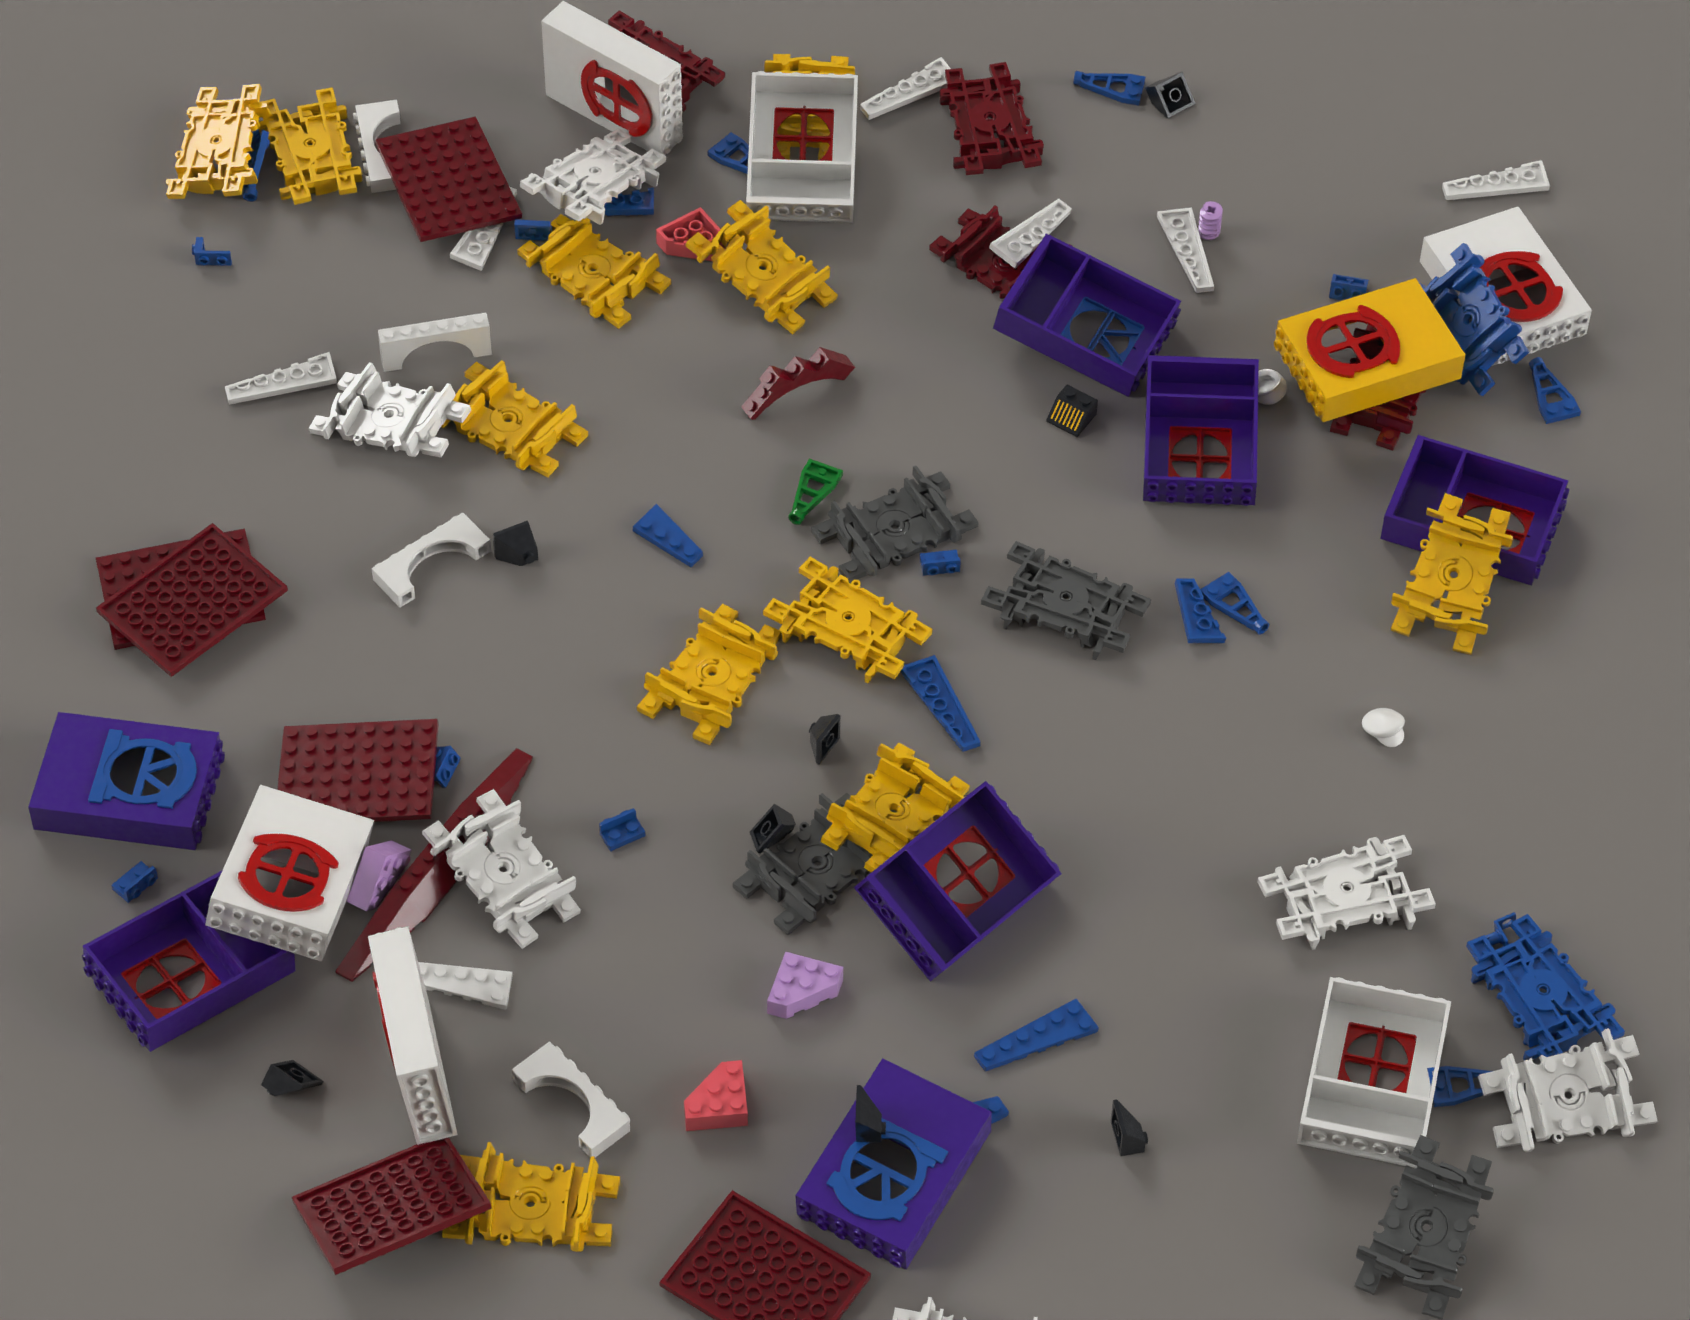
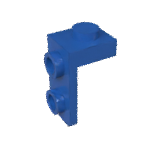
(204, 257)

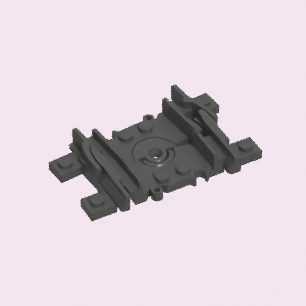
(1081, 614)
(1417, 1205)

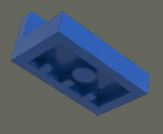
(532, 229)
(1347, 287)
(940, 562)
(621, 829)
(135, 881)

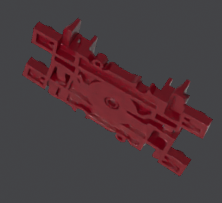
(693, 69)
(995, 98)
(973, 251)
(1388, 418)

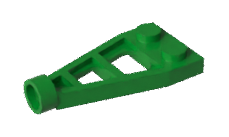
(818, 472)

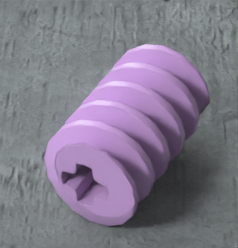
(1210, 220)

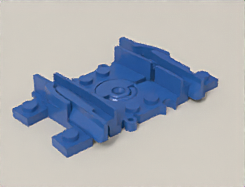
(1489, 332)
(1534, 965)

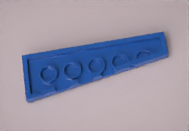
(938, 695)
(1052, 1029)

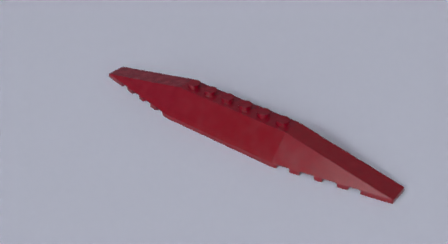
(428, 876)

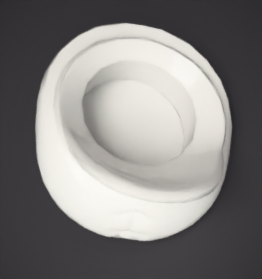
(1271, 386)
(1385, 726)

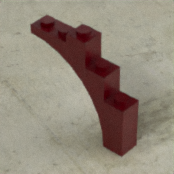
(799, 371)

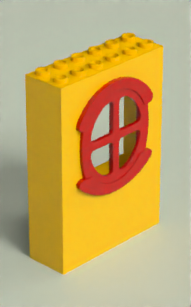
(1415, 354)

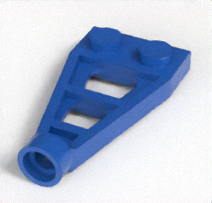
(1131, 94)
(258, 146)
(728, 146)
(1554, 411)
(1224, 586)
(1443, 1091)

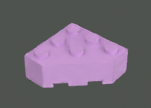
(377, 873)
(802, 985)

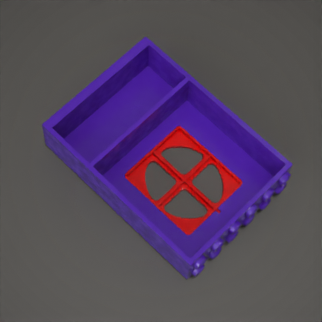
(1201, 400)
(1480, 481)
(920, 911)
(177, 927)

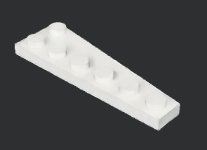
(907, 91)
(1527, 178)
(1025, 237)
(1185, 239)
(477, 244)
(311, 374)
(479, 984)

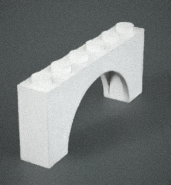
(372, 121)
(400, 341)
(454, 536)
(552, 1068)

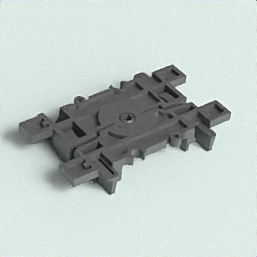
(915, 510)
(795, 863)

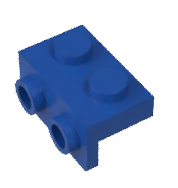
(445, 764)

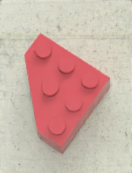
(674, 235)
(718, 1100)

